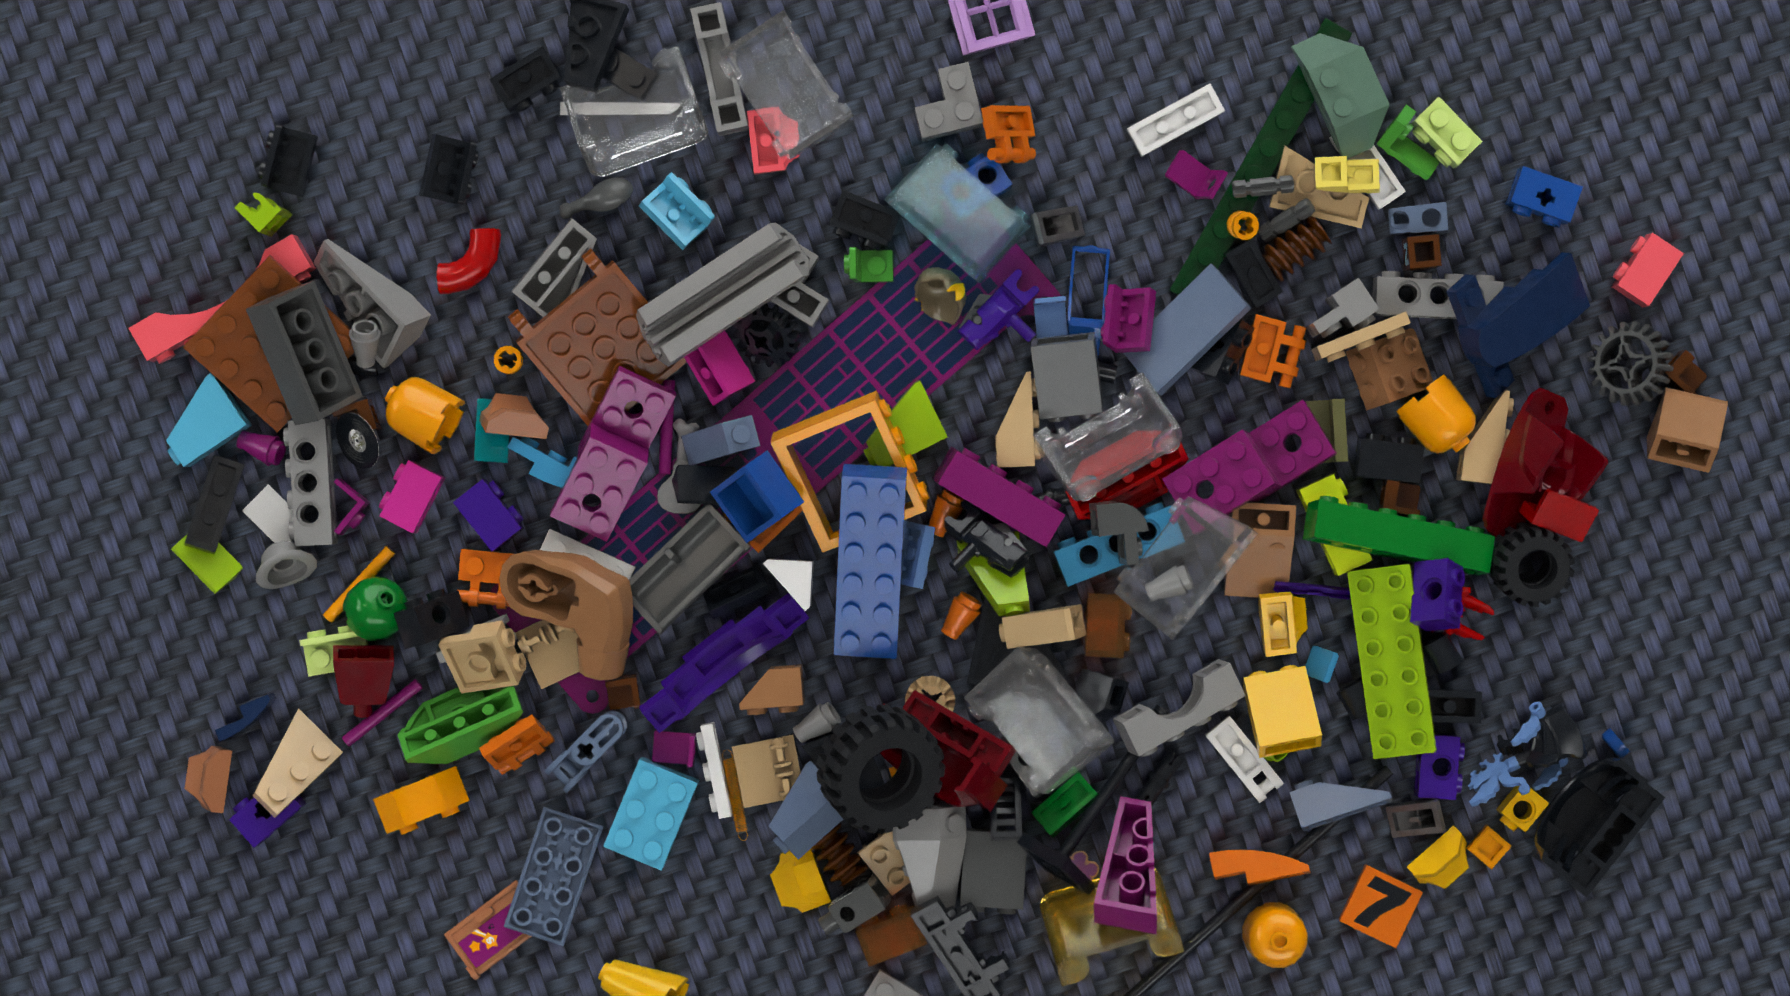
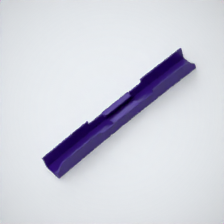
(1312, 589)

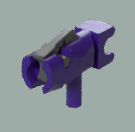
(998, 310)

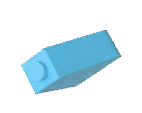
(206, 423)

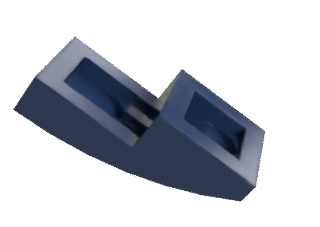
(251, 712)

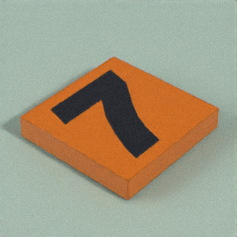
(1380, 906)

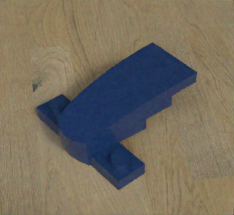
(1515, 318)

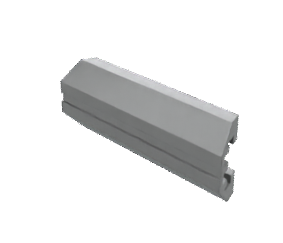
(722, 293)

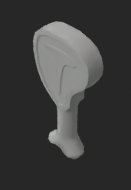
(666, 493)

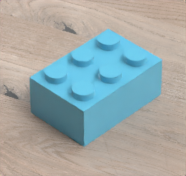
(651, 813)

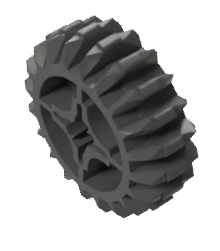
(1627, 350)

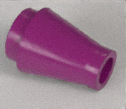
(263, 447)

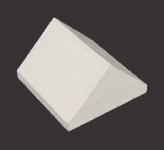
(795, 577)

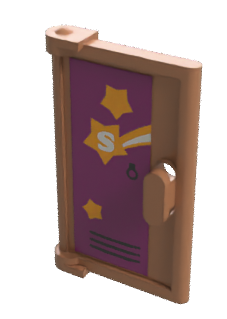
(482, 937)

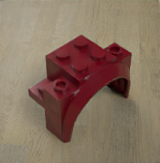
(971, 755)

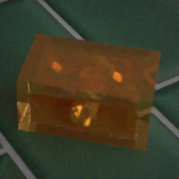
(1106, 625)
(889, 935)

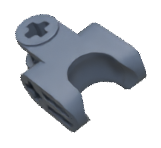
(601, 735)

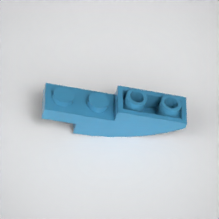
(546, 467)

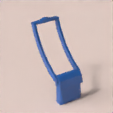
(1087, 325)

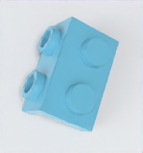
(677, 211)

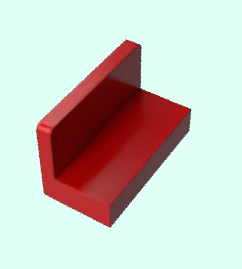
(1560, 514)

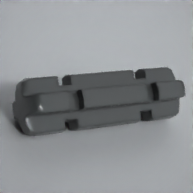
(1263, 186)
(1286, 220)

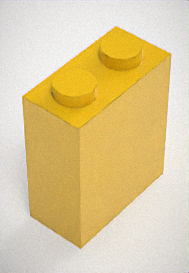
(1282, 711)

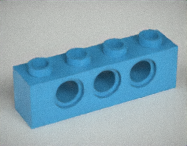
(1076, 571)

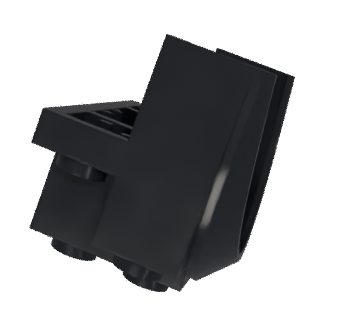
(1592, 822)

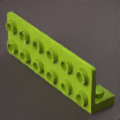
(1391, 662)

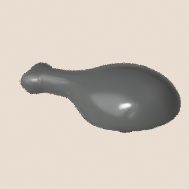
(602, 197)

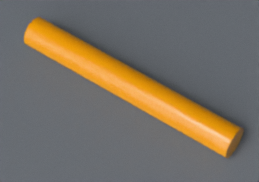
(371, 570)

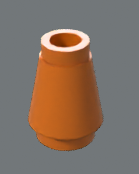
(945, 505)
(961, 614)

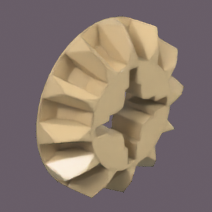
(933, 686)

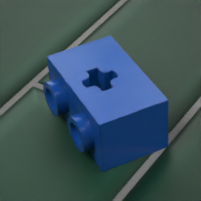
(1561, 193)

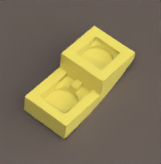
(1347, 176)

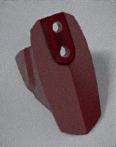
(1538, 458)

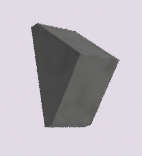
(1057, 225)
(1416, 818)

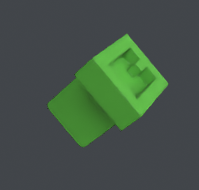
(1405, 150)
(869, 265)

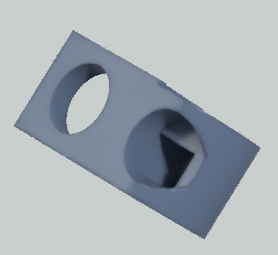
(1418, 219)

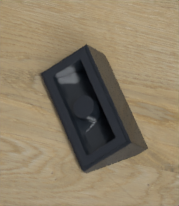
(694, 482)

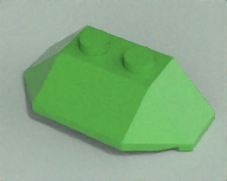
(458, 724)

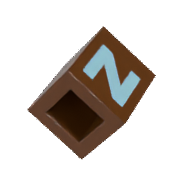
(1421, 252)

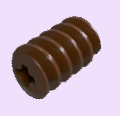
(1295, 247)
(839, 856)

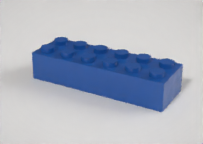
(870, 561)

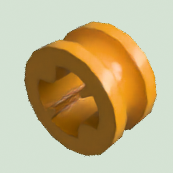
(1251, 223)
(510, 350)

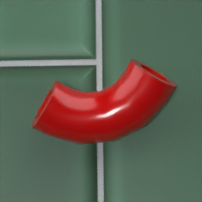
(474, 265)

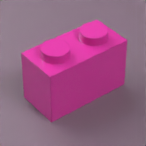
(719, 368)
(411, 496)

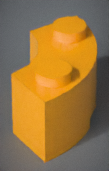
(421, 800)

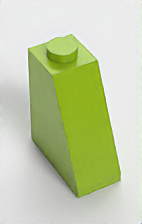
(917, 423)
(1005, 594)

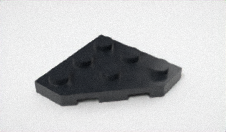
(991, 651)

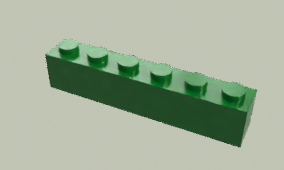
(1397, 536)

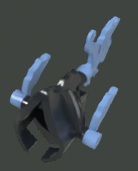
(1541, 742)

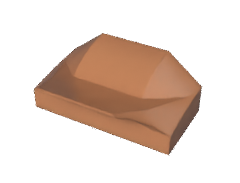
(513, 417)
(208, 777)

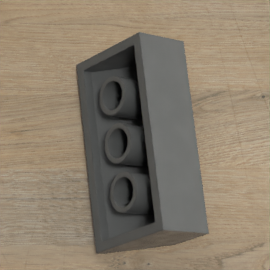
(304, 353)

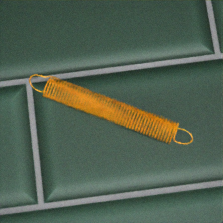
(730, 795)

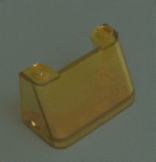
(1074, 935)

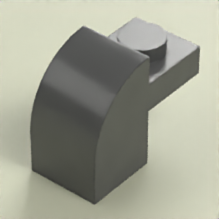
(1121, 520)

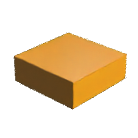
(1488, 847)

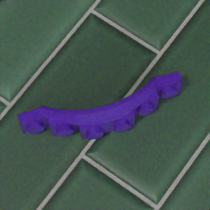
(721, 658)

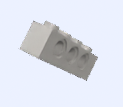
(1387, 298)
(323, 496)

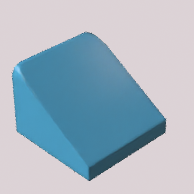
(1321, 663)

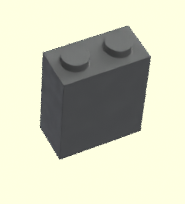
(1067, 376)
(992, 872)

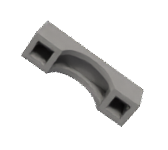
(724, 93)
(1212, 690)

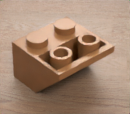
(1686, 430)
(777, 688)

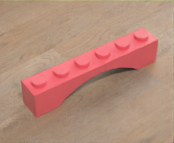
(164, 333)

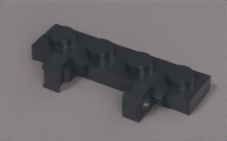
(944, 933)

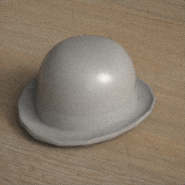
(284, 565)

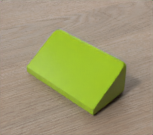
(213, 570)

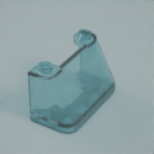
(958, 212)

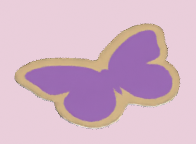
(1089, 868)

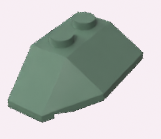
(1344, 91)

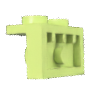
(1445, 133)
(319, 648)

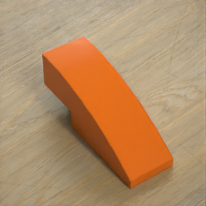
(1257, 865)

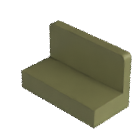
(1332, 420)

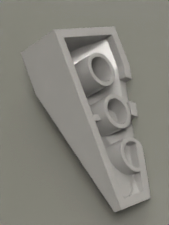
(372, 298)
(933, 852)

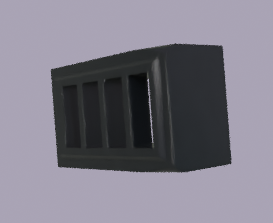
(1013, 785)

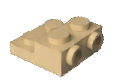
(483, 658)

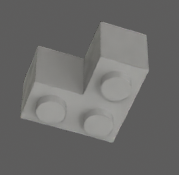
(957, 111)
(801, 300)

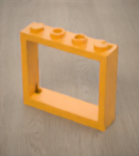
(892, 437)

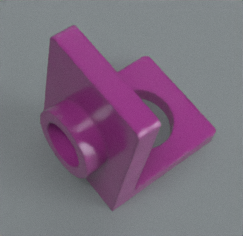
(1194, 176)
(356, 514)
(674, 747)

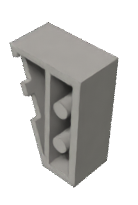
(556, 270)

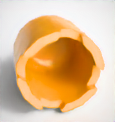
(423, 412)
(1440, 418)
(1275, 935)

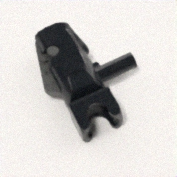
(992, 542)

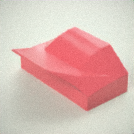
(763, 154)

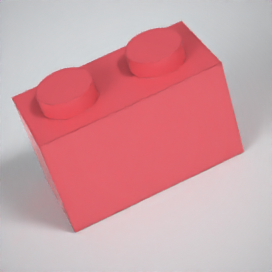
(1646, 269)

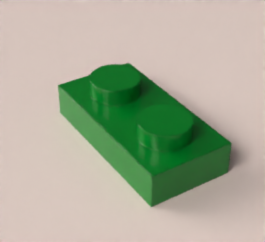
(1065, 804)

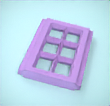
(965, 31)

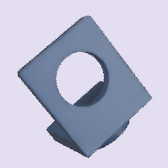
(1050, 316)

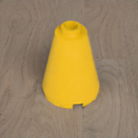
(629, 979)

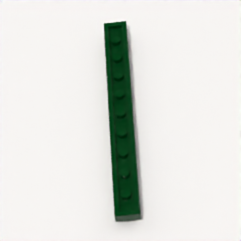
(1258, 163)

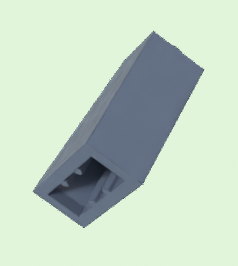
(720, 440)
(803, 815)

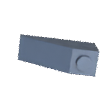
(1326, 802)

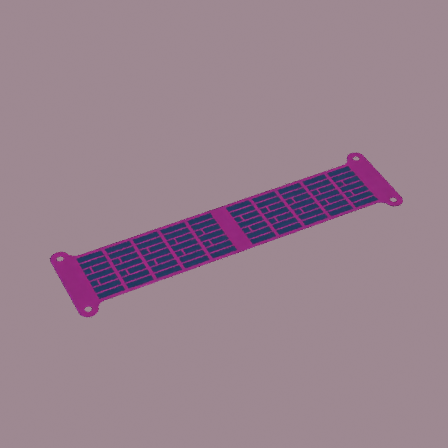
(872, 346)

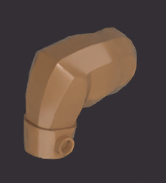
(576, 595)

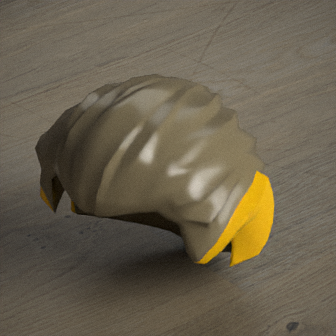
(940, 294)

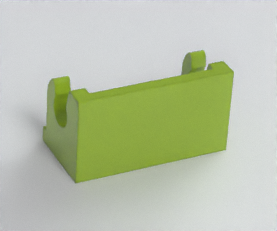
(267, 217)

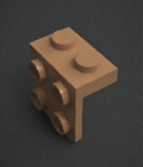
(1390, 369)

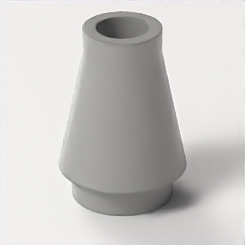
(365, 341)
(1169, 584)
(817, 722)

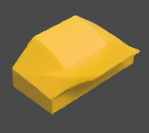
(1281, 622)
(1442, 860)
(800, 882)

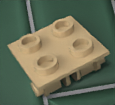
(549, 651)
(766, 770)
(885, 862)

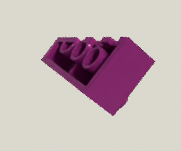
(998, 496)
(1127, 878)

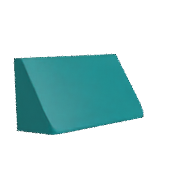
(489, 446)

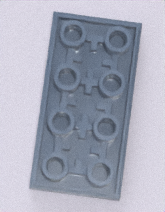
(1189, 328)
(553, 876)

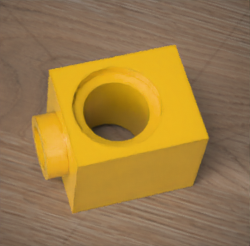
(1535, 804)

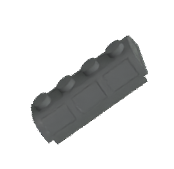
(686, 567)

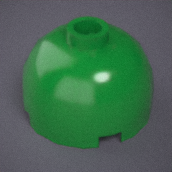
(371, 608)

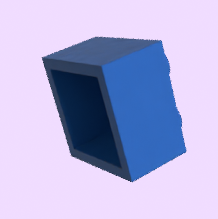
(756, 496)

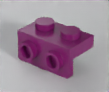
(1128, 319)

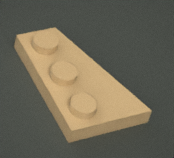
(1329, 206)
(1362, 338)
(296, 764)

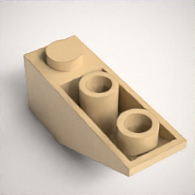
(1015, 435)
(1481, 455)

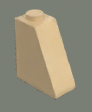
(1043, 627)

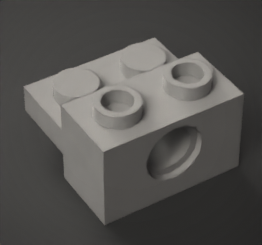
(1349, 308)

